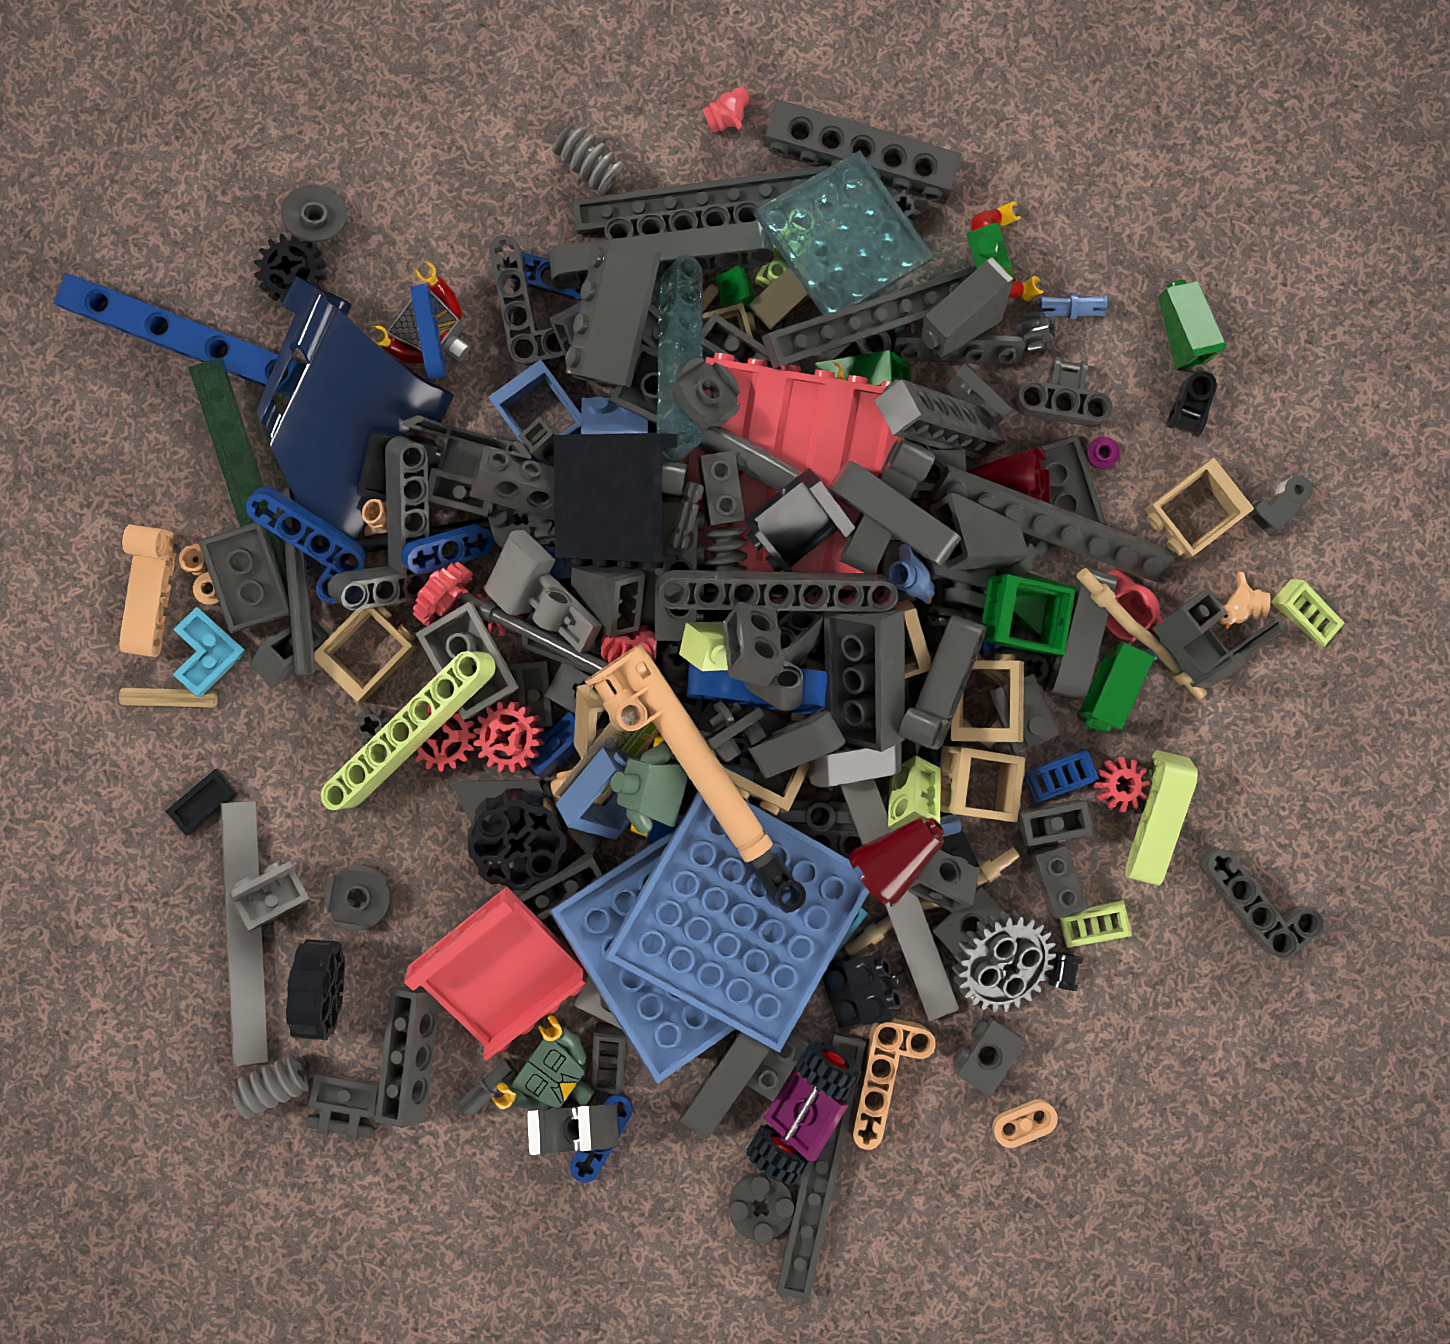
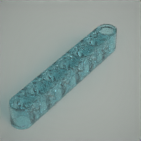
(678, 344)

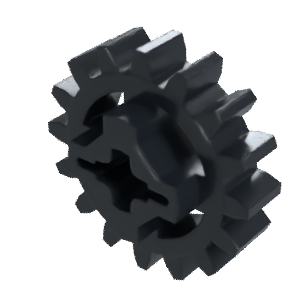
(278, 261)

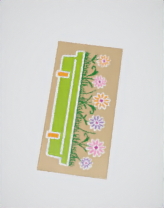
(631, 742)

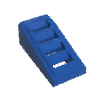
(1068, 760)

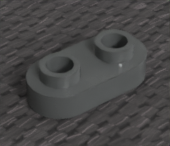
(961, 595)

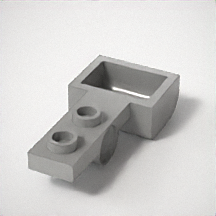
(524, 582)

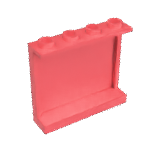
(499, 972)

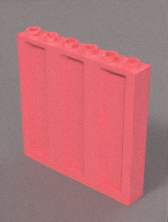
(809, 425)

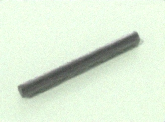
(299, 601)

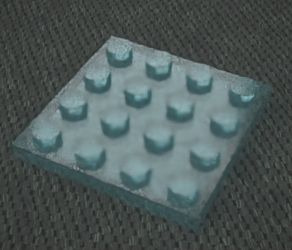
(843, 235)

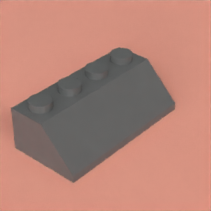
(612, 313)
(866, 675)

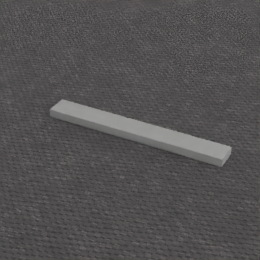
(907, 915)
(243, 948)

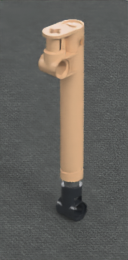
(638, 683)

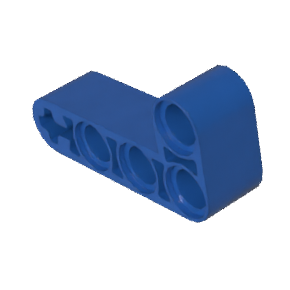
(304, 537)
(718, 687)

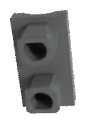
(747, 723)

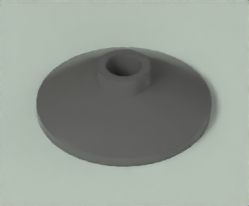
(312, 203)

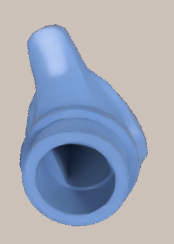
(911, 575)

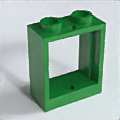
(1000, 607)
(1115, 687)

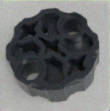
(539, 835)
(315, 989)

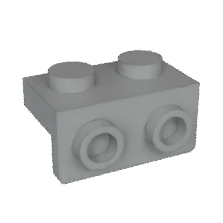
(268, 895)

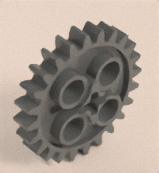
(1004, 961)

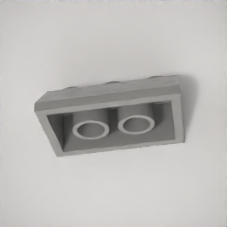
(463, 632)

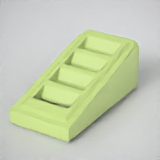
(1292, 599)
(1106, 909)

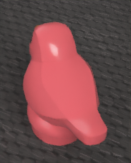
(727, 110)

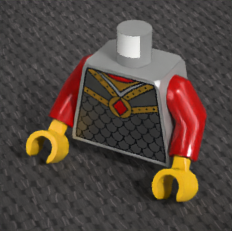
(404, 335)

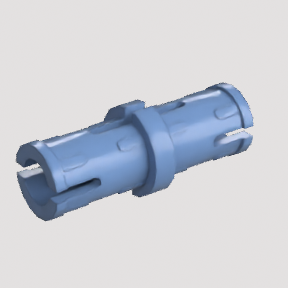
(1074, 306)

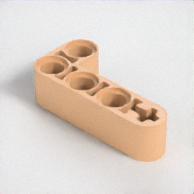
(147, 588)
(884, 1081)

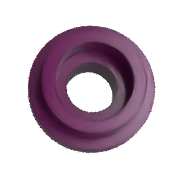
(1093, 452)

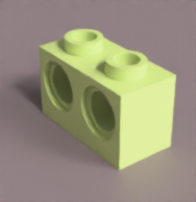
(914, 793)

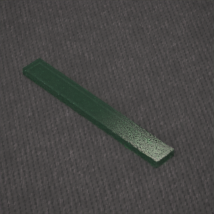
(232, 444)

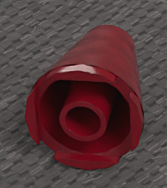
(1019, 472)
(897, 858)

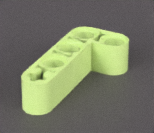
(1162, 818)

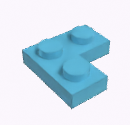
(213, 656)

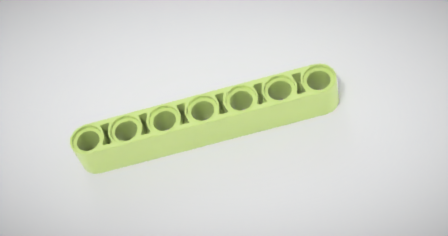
(420, 725)

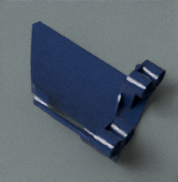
(338, 401)

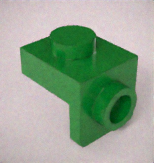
(735, 288)

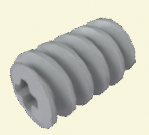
(587, 159)
(271, 1088)

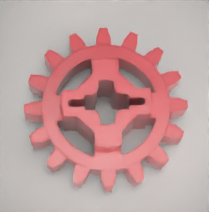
(442, 593)
(496, 731)
(442, 751)

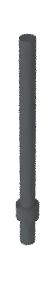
(492, 612)

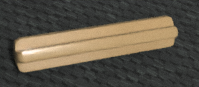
(166, 697)

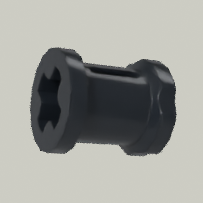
(1065, 971)

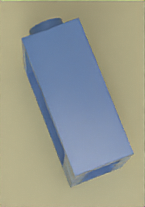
(524, 384)
(577, 802)

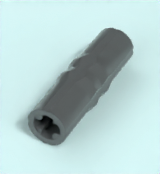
(750, 459)

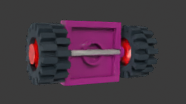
(804, 1113)

